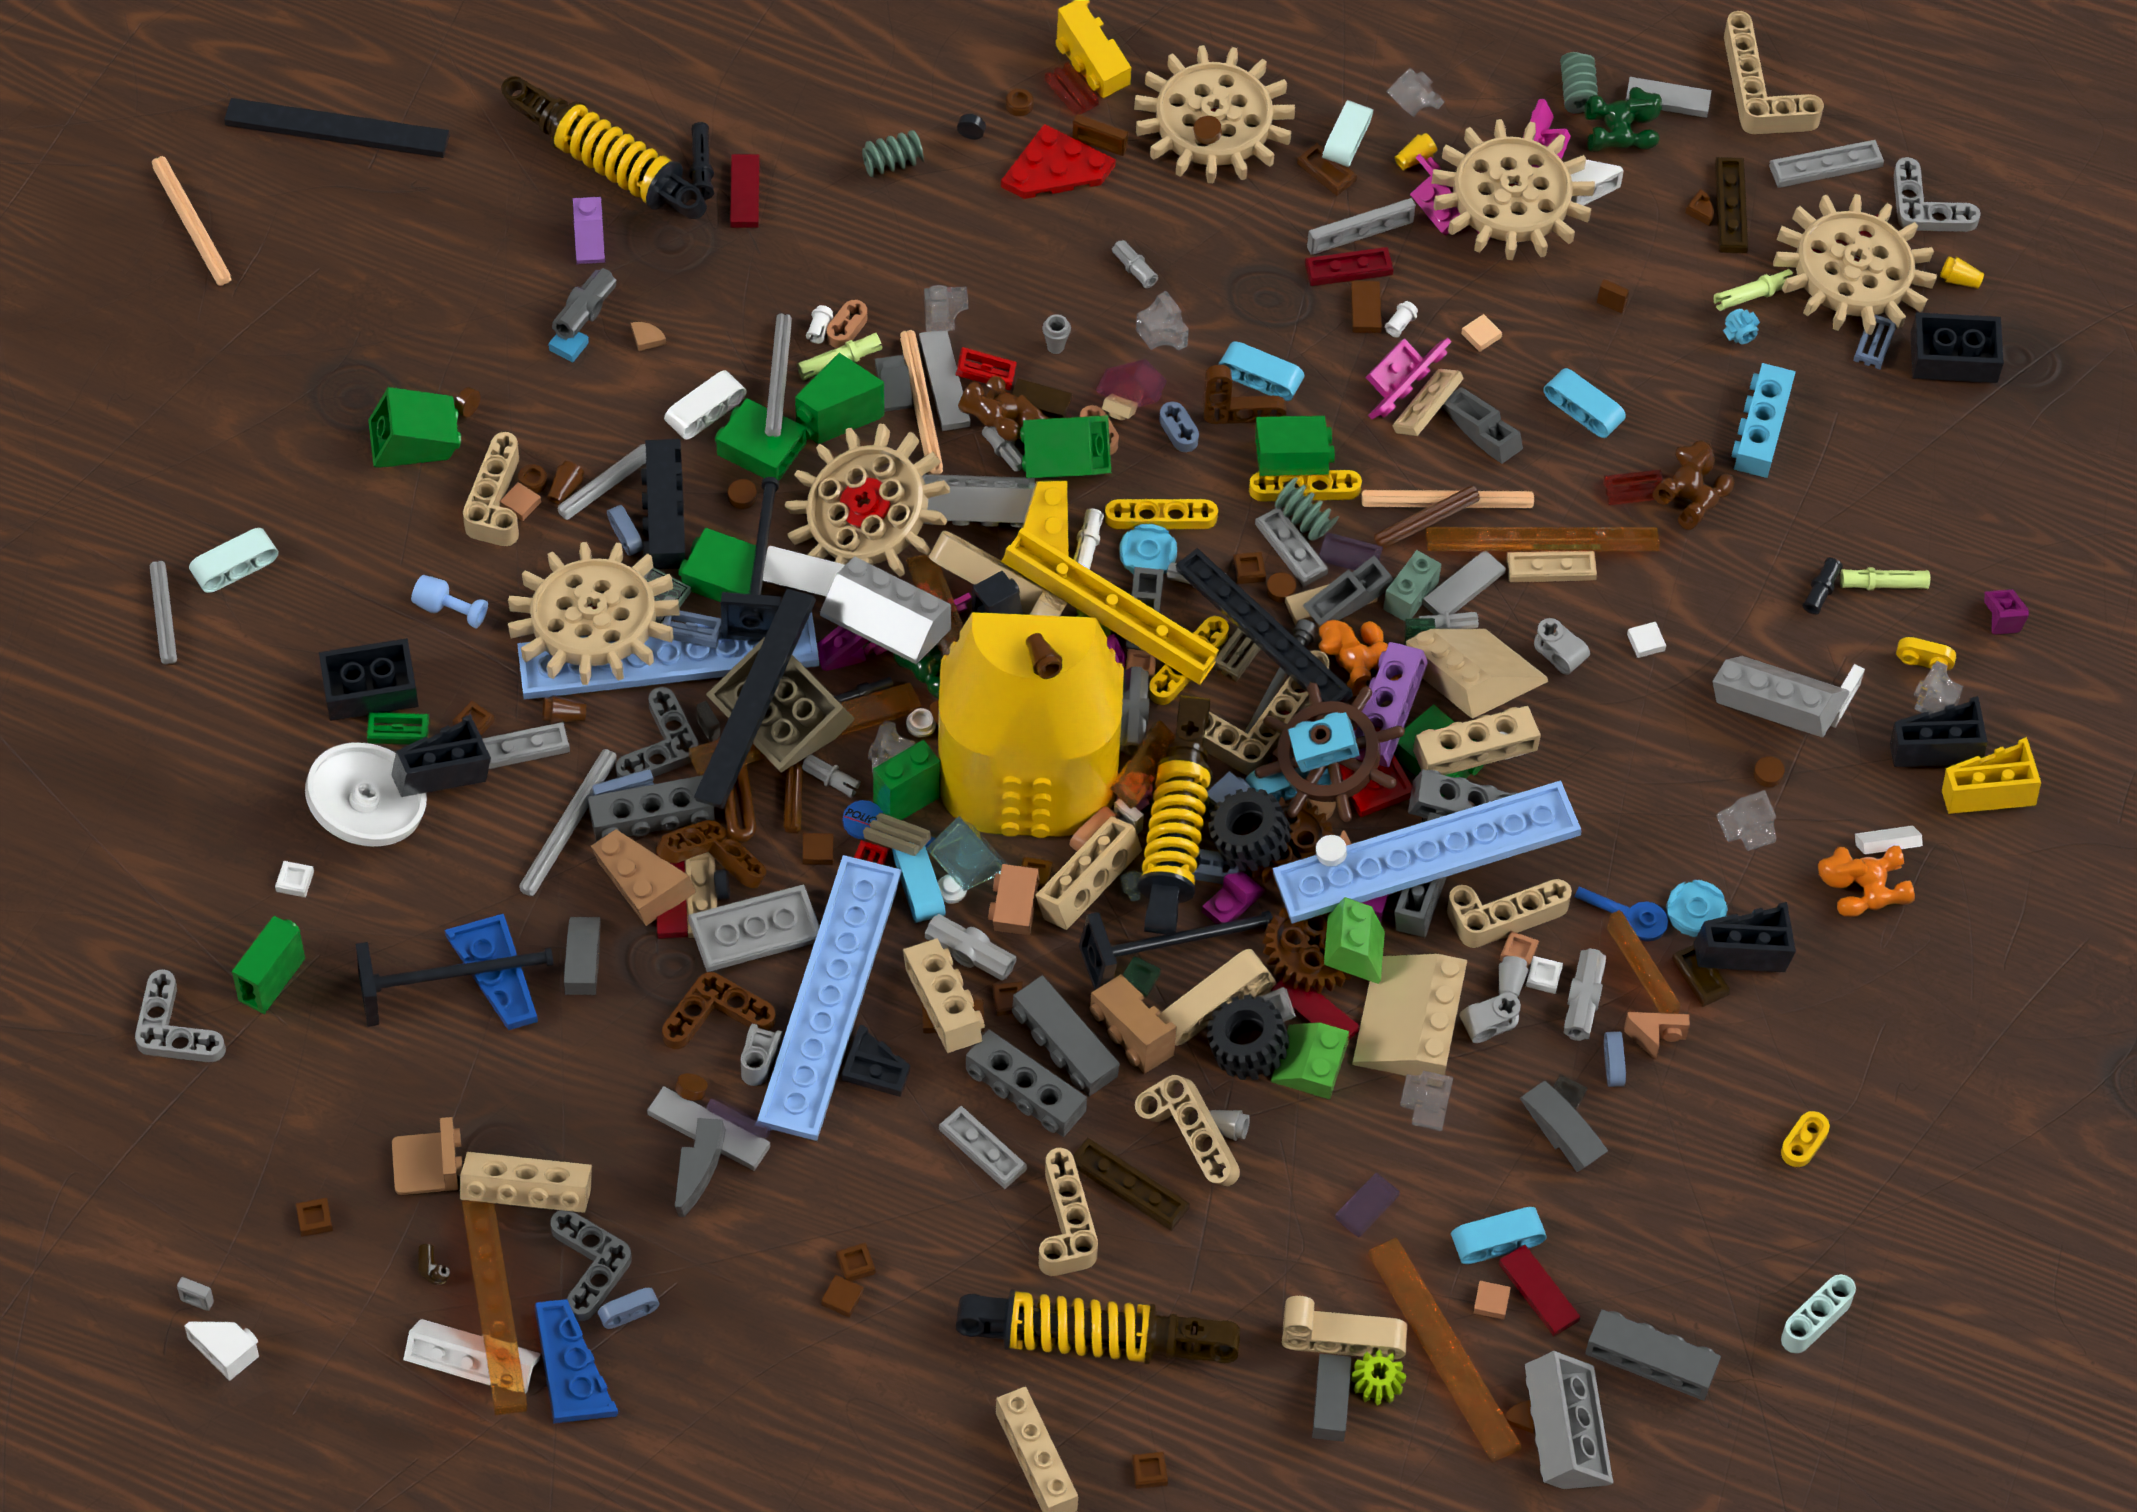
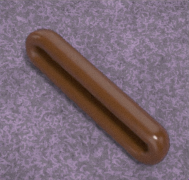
(740, 809)

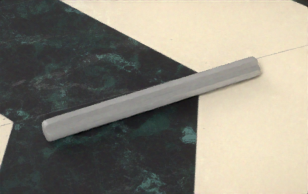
(778, 375)
(567, 824)

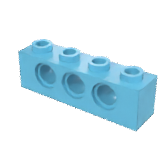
(1757, 457)

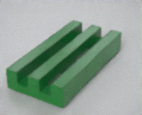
(397, 732)

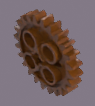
(1307, 828)
(1307, 949)

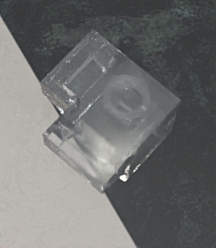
(1414, 92)
(942, 306)
(1162, 324)
(1937, 690)
(887, 744)
(1751, 820)
(1429, 1098)

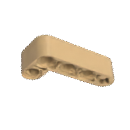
(488, 509)
(1548, 900)
(1238, 977)
(1195, 1133)
(1067, 1209)
(1340, 1332)

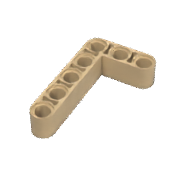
(1757, 111)
(977, 565)
(1253, 742)

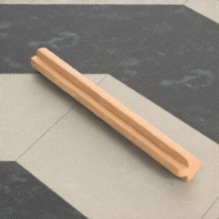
(191, 220)
(920, 397)
(1426, 498)

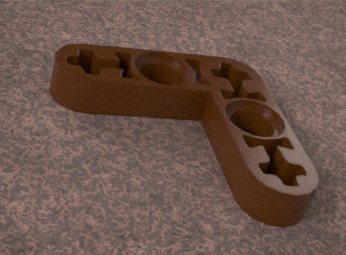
(1232, 408)
(718, 843)
(707, 1002)

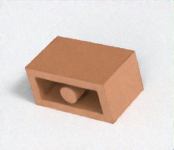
(1015, 899)

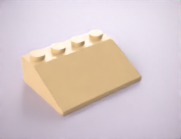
(1474, 668)
(1411, 1014)

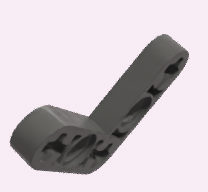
(670, 746)
(598, 1254)

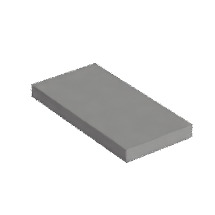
(754, 928)

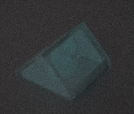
(966, 854)

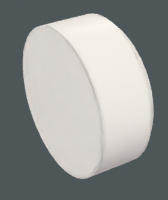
(1331, 850)

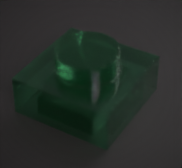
(1417, 625)
(1142, 975)

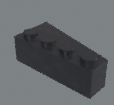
(664, 503)

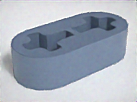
(1183, 424)
(625, 530)
(1211, 867)
(1614, 1059)
(628, 1308)

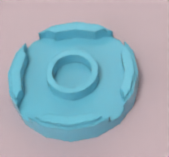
(1148, 548)
(1693, 904)

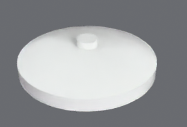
(357, 798)

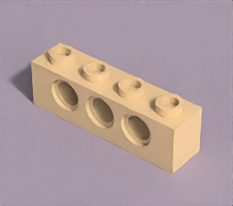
(1493, 746)
(1088, 872)
(943, 995)
(525, 1182)
(1036, 1452)

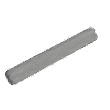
(603, 483)
(163, 612)

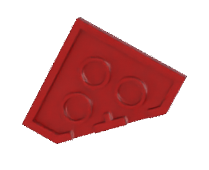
(1056, 165)

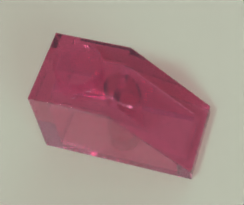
(1133, 381)

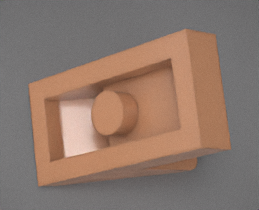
(1650, 1027)

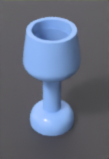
(433, 595)

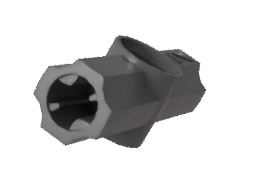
(584, 304)
(1134, 709)

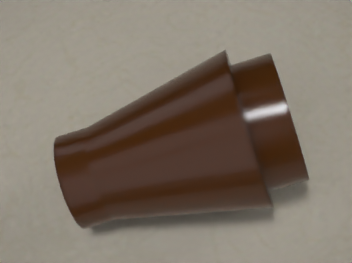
(566, 480)
(1044, 658)
(562, 710)

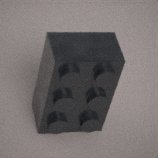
(1956, 347)
(368, 679)

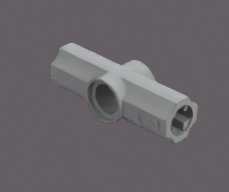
(971, 947)
(1585, 994)

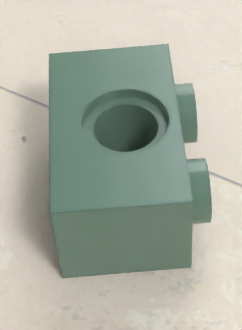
(1411, 585)

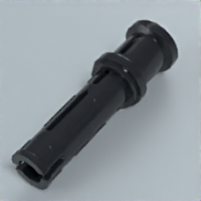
(701, 171)

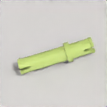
(1764, 286)
(851, 350)
(1874, 579)

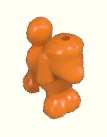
(1350, 654)
(1871, 874)

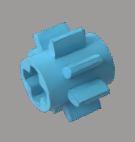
(1741, 326)

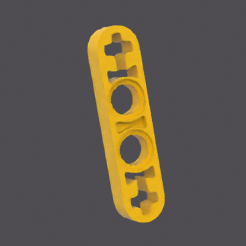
(1340, 493)
(1161, 509)
(1178, 682)

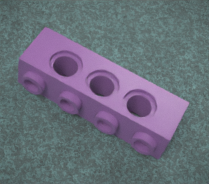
(1395, 660)

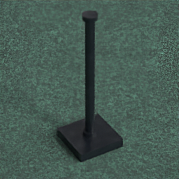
(751, 614)
(1100, 954)
(373, 983)

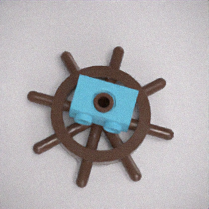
(1325, 739)

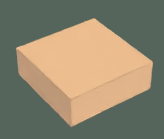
(1481, 333)

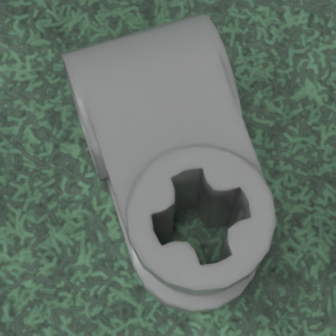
(1561, 647)
(1491, 1017)
(761, 1050)

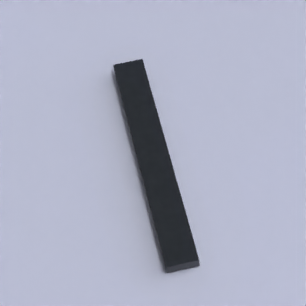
(337, 127)
(1261, 627)
(754, 698)

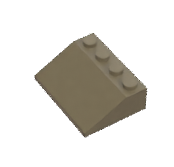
(798, 718)

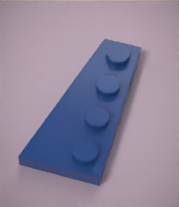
(503, 988)
(570, 1371)

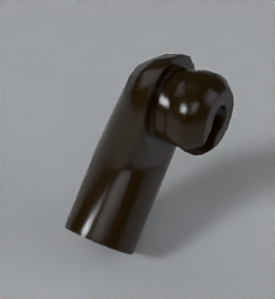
(428, 1268)

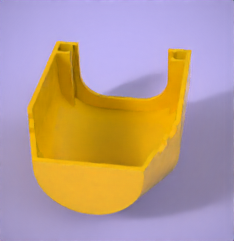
(1024, 747)

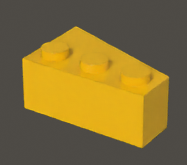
(1089, 49)
(1049, 514)
(1993, 782)

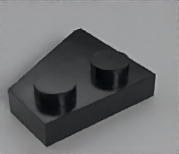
(874, 1065)

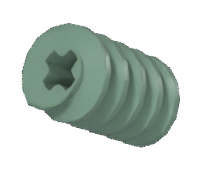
(1578, 80)
(891, 152)
(1304, 510)

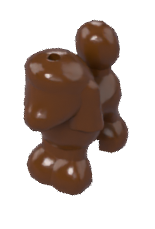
(998, 408)
(1689, 484)

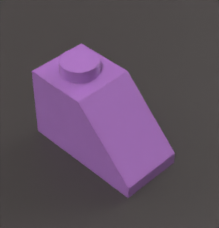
(588, 230)

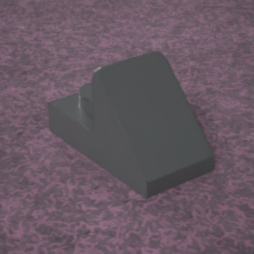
(896, 382)

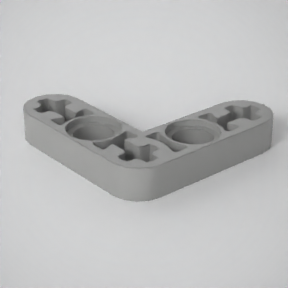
(1922, 210)
(160, 1026)

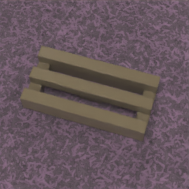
(1228, 668)
(900, 832)

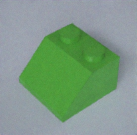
(1355, 940)
(1312, 1058)

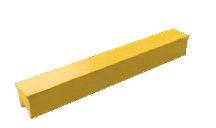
(1110, 606)

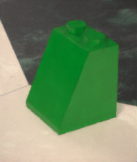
(839, 399)
(413, 428)
(1066, 446)

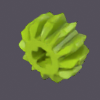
(1382, 1367)

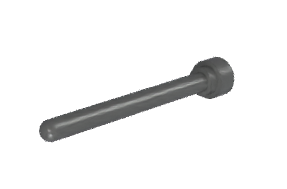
(1305, 633)

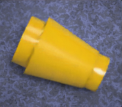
(1421, 145)
(1961, 273)

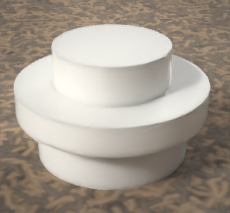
(921, 723)
(950, 890)

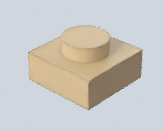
(1119, 407)

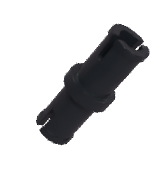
(1822, 586)

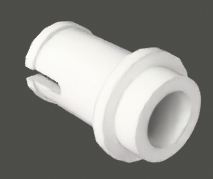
(1405, 313)
(821, 318)

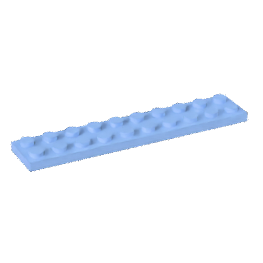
(672, 663)
(1429, 851)
(829, 998)

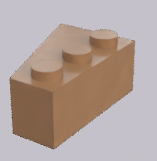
(642, 876)
(1133, 1024)

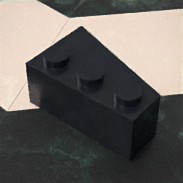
(996, 595)
(1940, 737)
(443, 761)
(1747, 941)

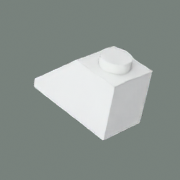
(1606, 178)
(224, 1345)

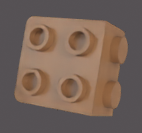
(427, 1160)

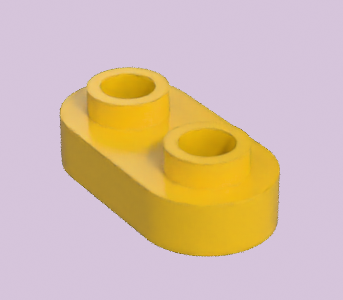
(1924, 653)
(1803, 1141)

